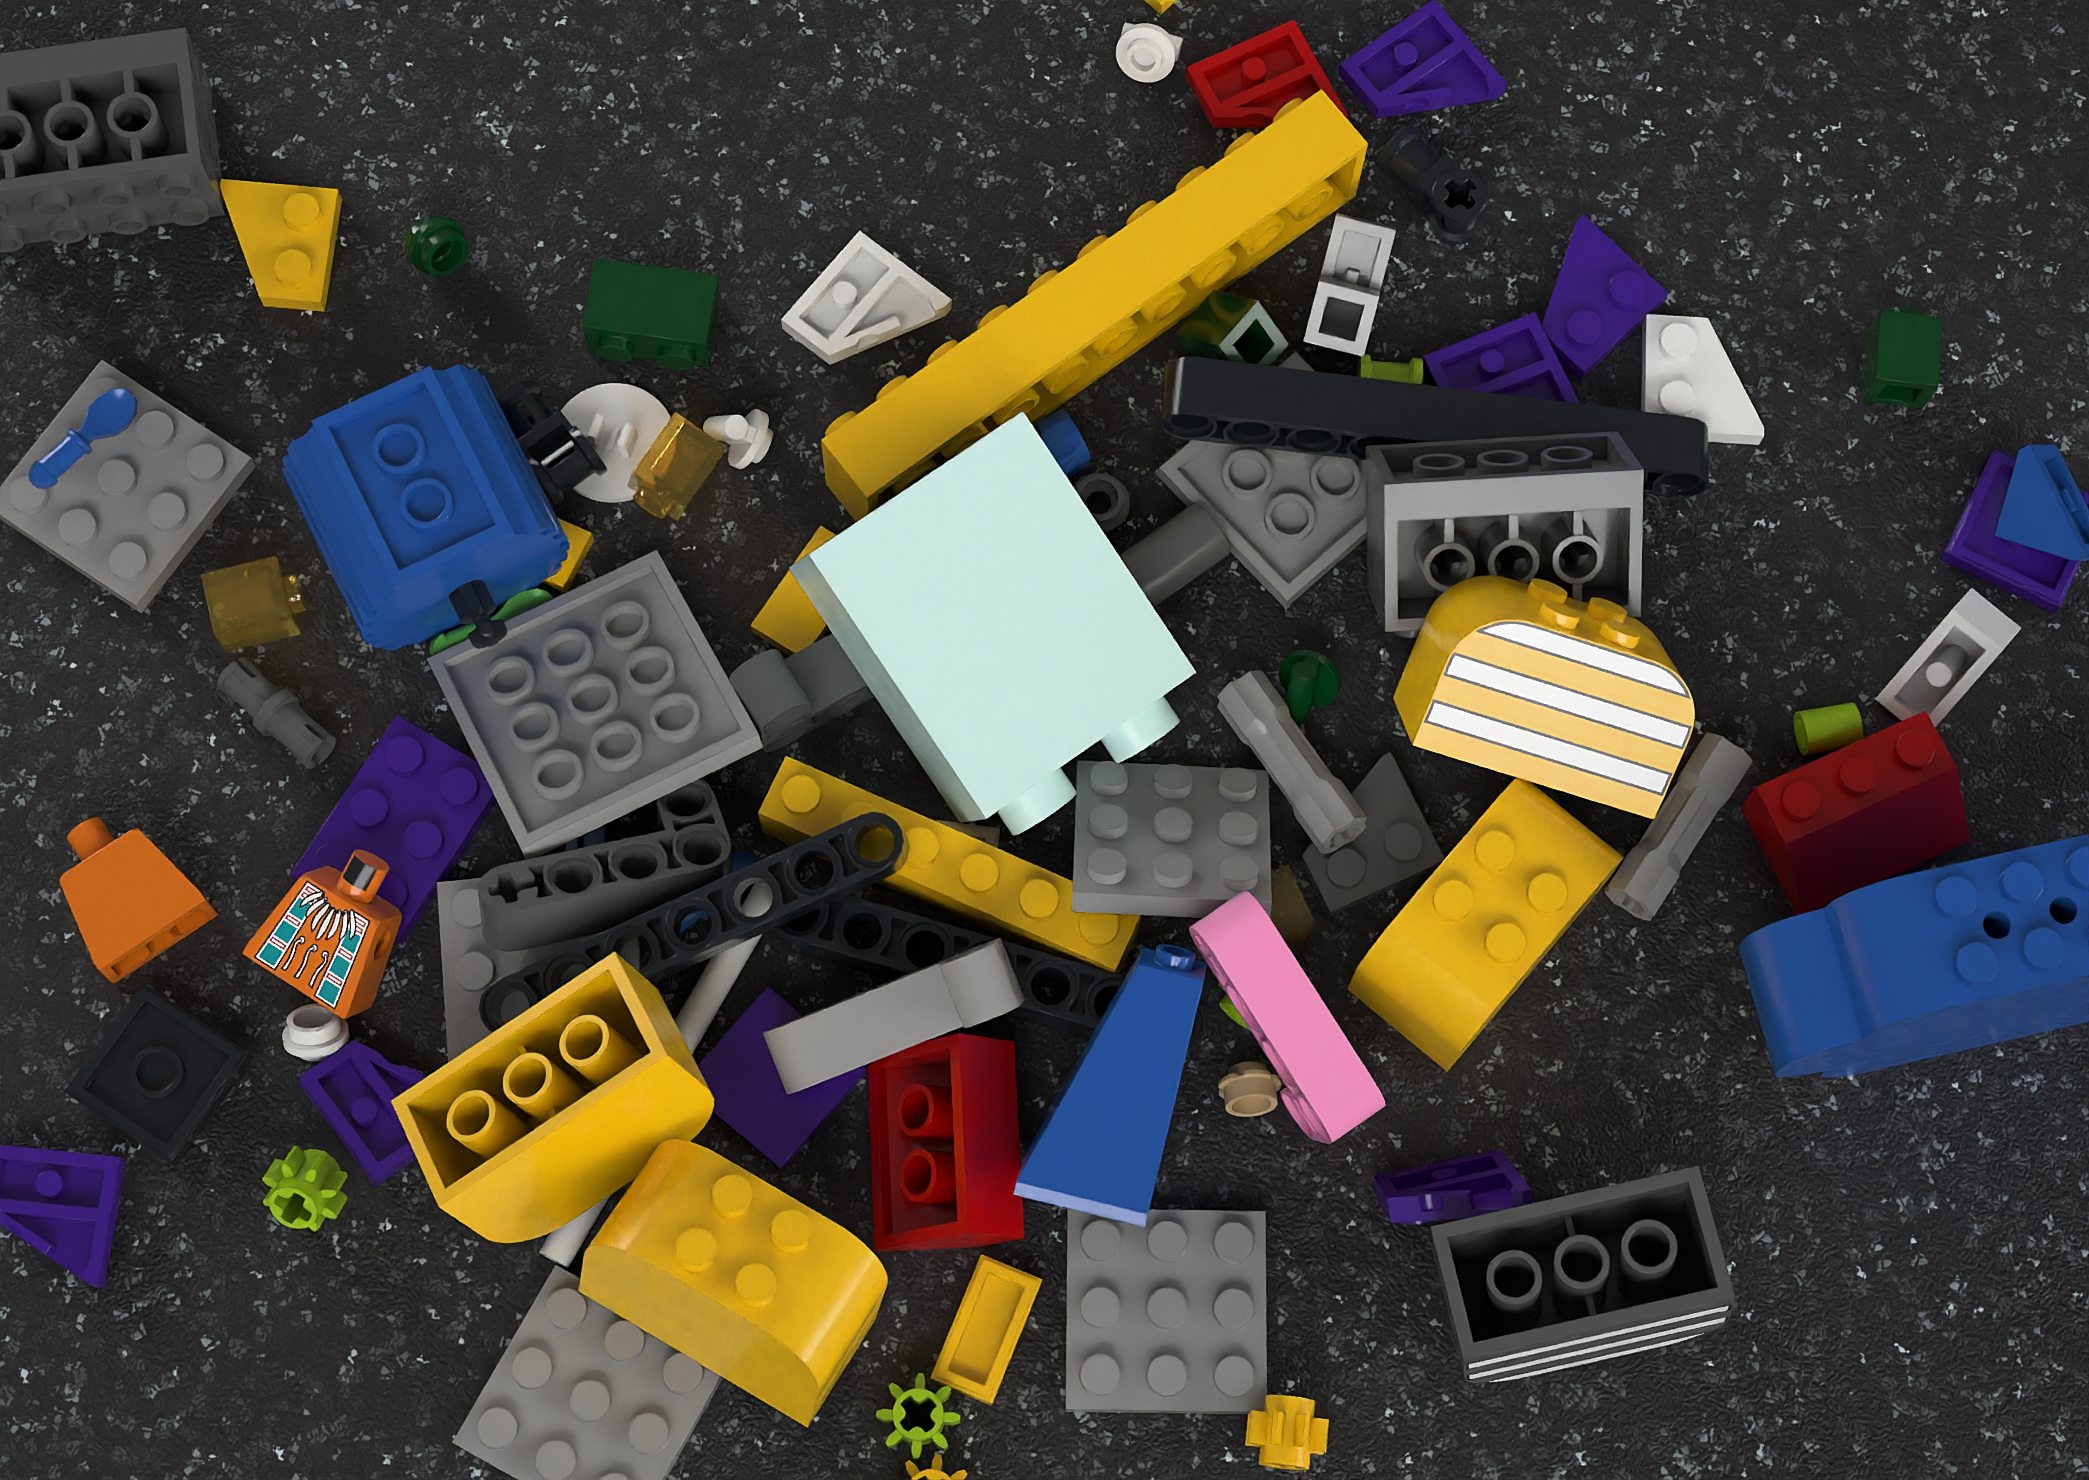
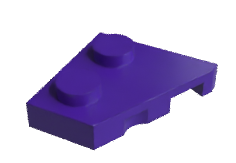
(355, 1099)

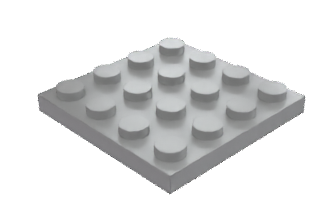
(595, 705)

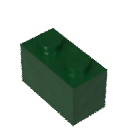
(652, 314)

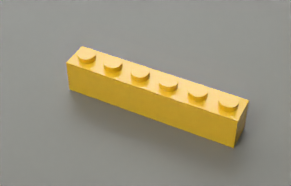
(952, 870)

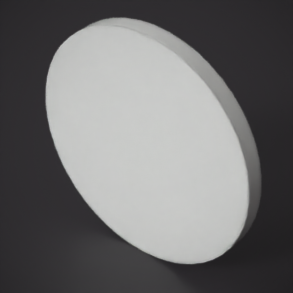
(621, 428)

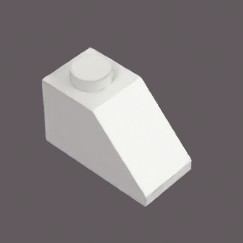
(1949, 660)

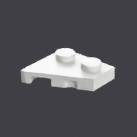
(862, 302)
(1692, 377)

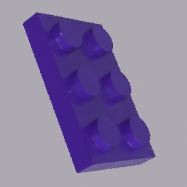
(413, 809)

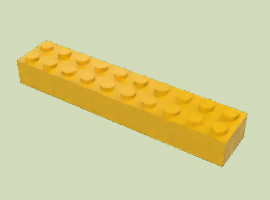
(1102, 304)

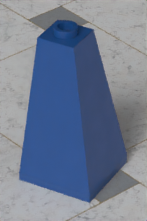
(1113, 1112)

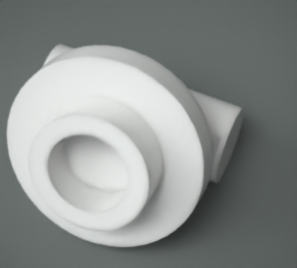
(1147, 51)
(747, 436)

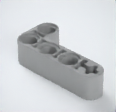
(895, 1016)

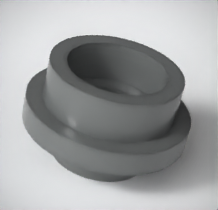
(1111, 490)

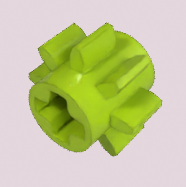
(305, 1188)
(916, 1436)

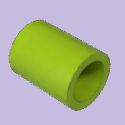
(1827, 728)

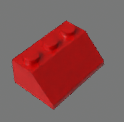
(1860, 814)
(945, 1145)

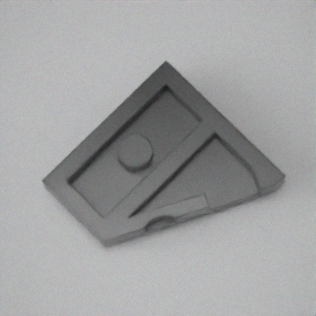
(1385, 855)

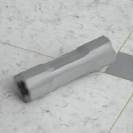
(1317, 797)
(1678, 826)

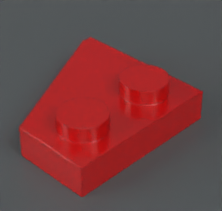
(1258, 78)

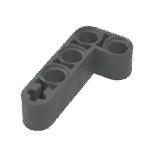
(798, 692)
(608, 882)

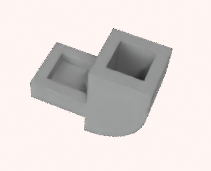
(1350, 284)

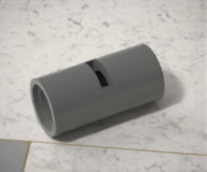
(1176, 553)

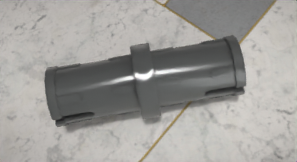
(276, 712)

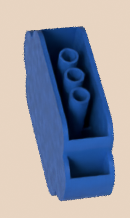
(1927, 963)

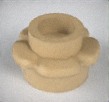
(1249, 1089)

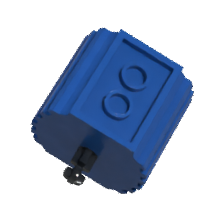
(425, 508)

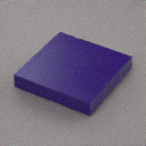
(2003, 563)
(751, 1093)

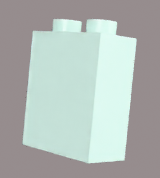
(998, 628)

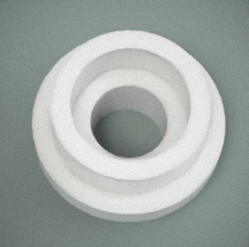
(314, 1032)

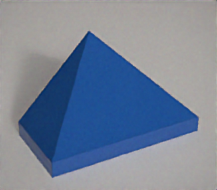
(2045, 505)

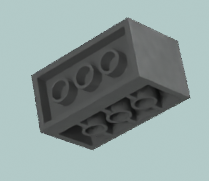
(106, 139)
(1504, 509)

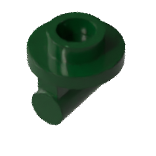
(1309, 681)

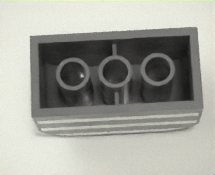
(1583, 1277)

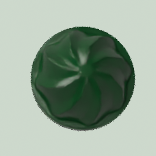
(436, 245)

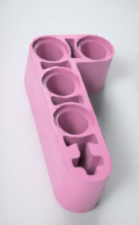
(1323, 1076)

